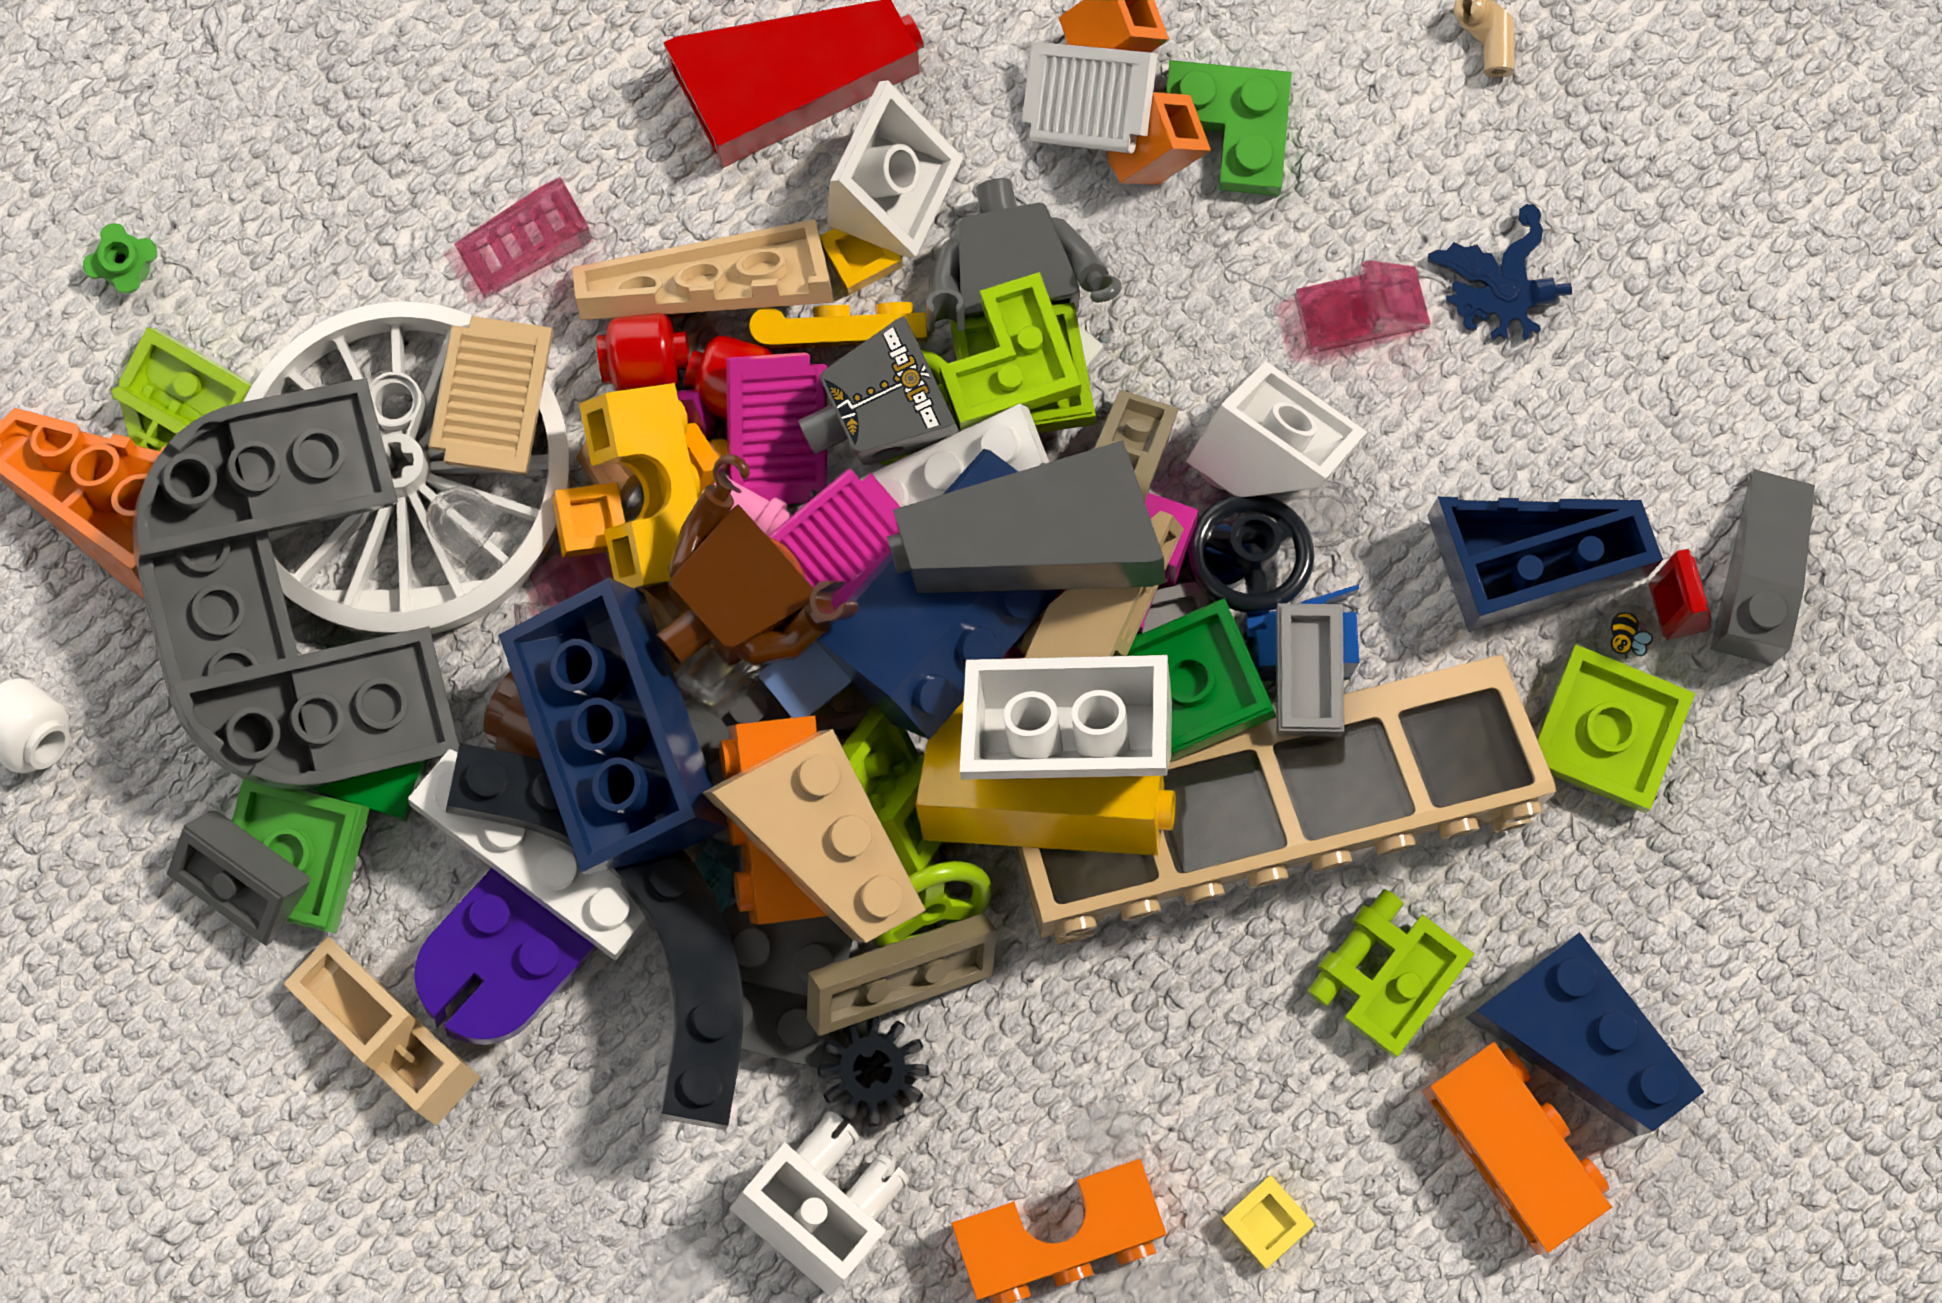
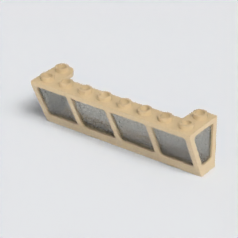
(1252, 805)

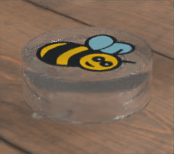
(1628, 635)

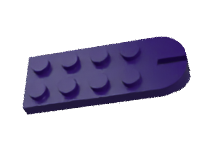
(508, 945)

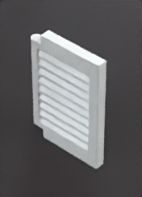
(1088, 96)

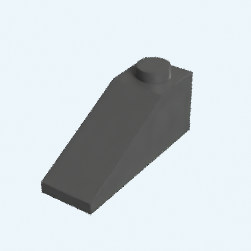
(1766, 570)

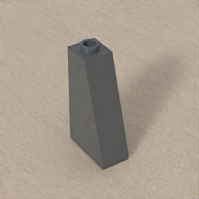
(1034, 529)

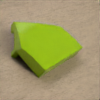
(170, 388)

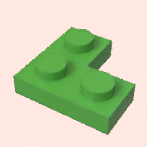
(1251, 112)

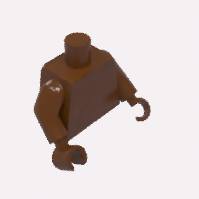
(740, 586)

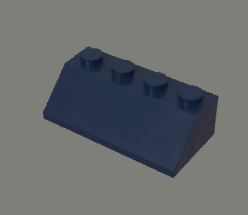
(914, 646)
(612, 728)

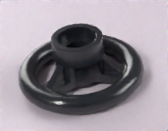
(1257, 530)

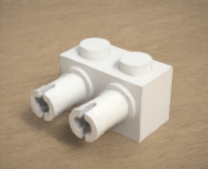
(808, 1215)

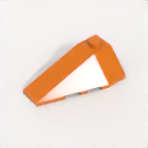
(78, 484)

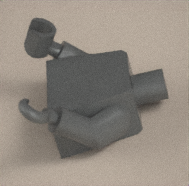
(1008, 245)

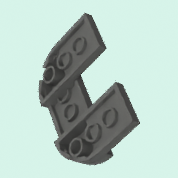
(223, 608)

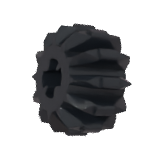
(879, 1093)

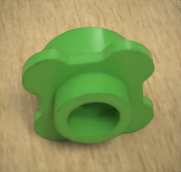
(123, 276)

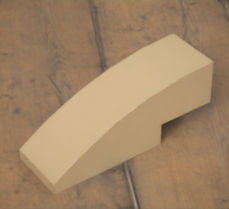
(381, 1031)

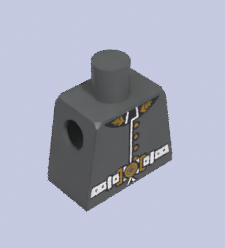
(881, 400)

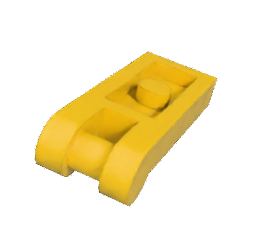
(831, 326)

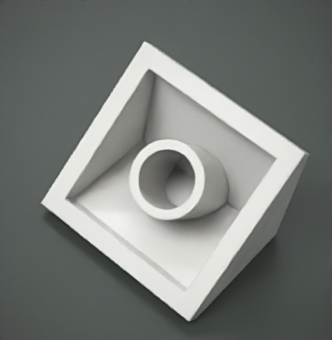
(891, 175)

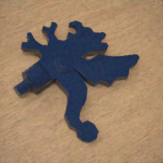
(1507, 293)

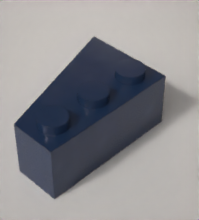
(1538, 554)
(1590, 1036)

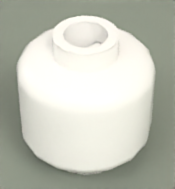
(31, 727)

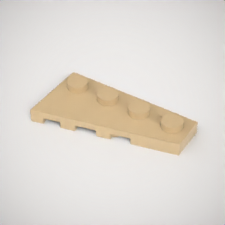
(724, 273)

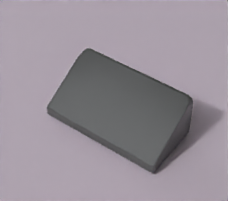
(237, 875)

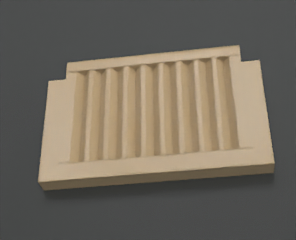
(491, 394)

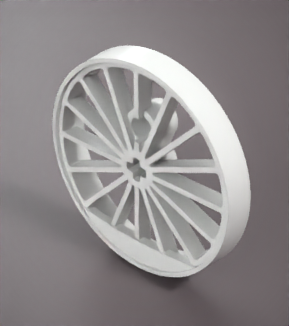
(411, 608)

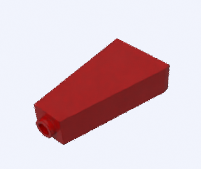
(789, 72)

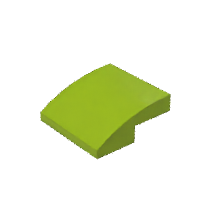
(891, 778)

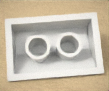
(1066, 717)

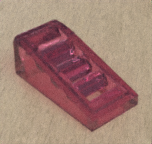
(511, 220)

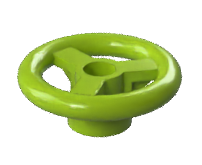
(937, 900)

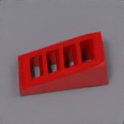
(1680, 597)

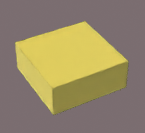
(1267, 1222)

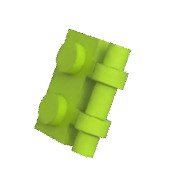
(1407, 984)

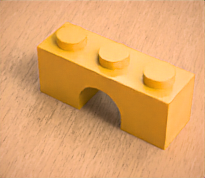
(647, 435)

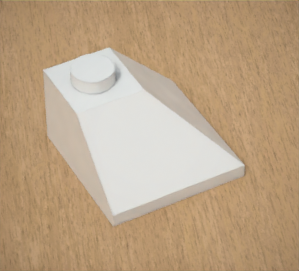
(1273, 438)

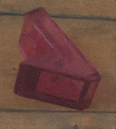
(1362, 308)

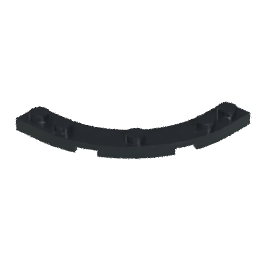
(676, 905)

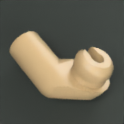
(1494, 30)

